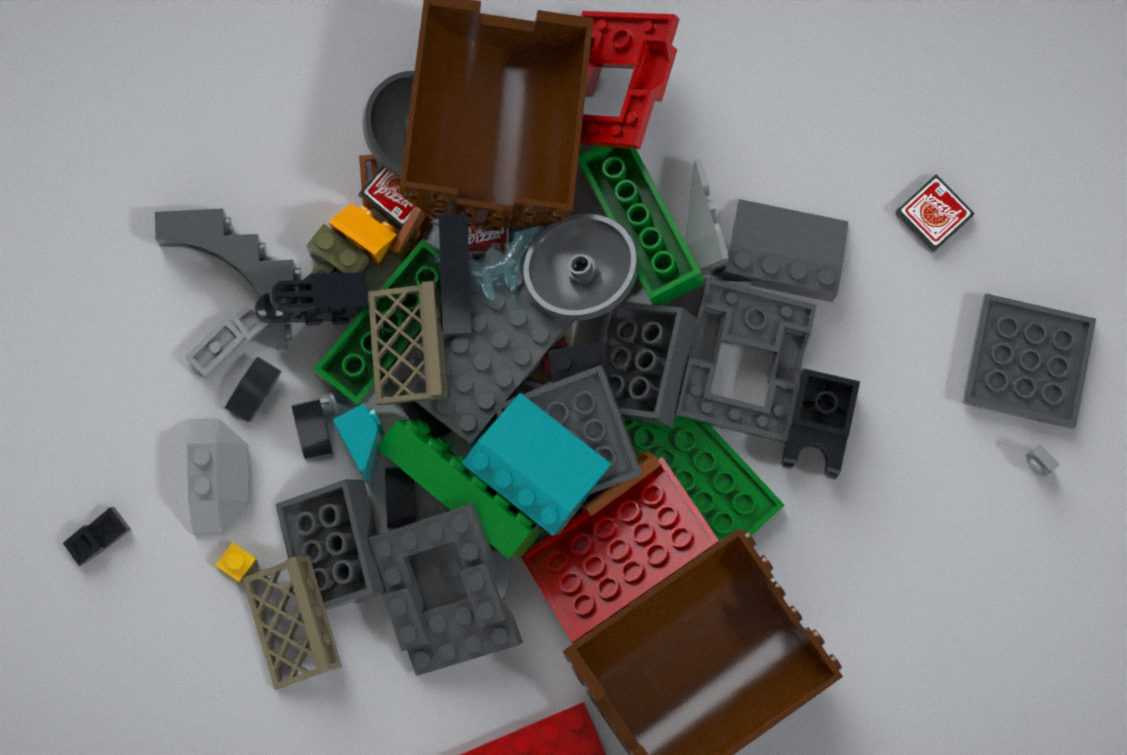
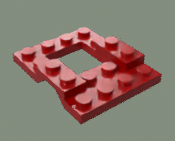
(634, 43)

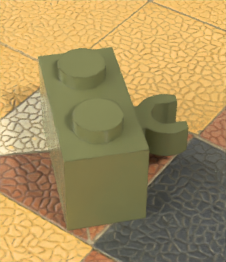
(336, 253)

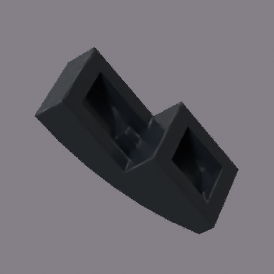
(252, 389)
(311, 428)
(399, 498)
(96, 536)

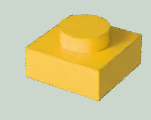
(236, 562)

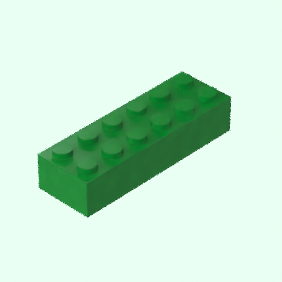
(636, 205)
(349, 361)
(455, 486)

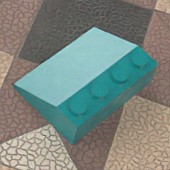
(537, 464)

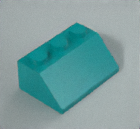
(361, 434)

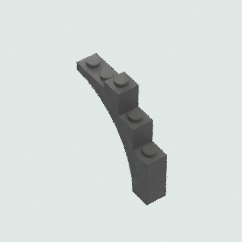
(207, 232)

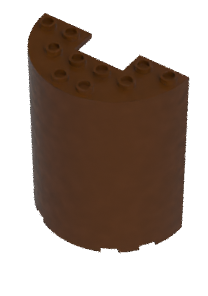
(496, 115)
(703, 658)

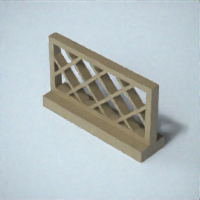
(432, 343)
(310, 609)

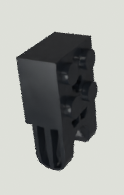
(314, 299)
(822, 428)

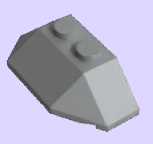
(216, 476)

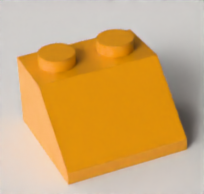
(365, 232)

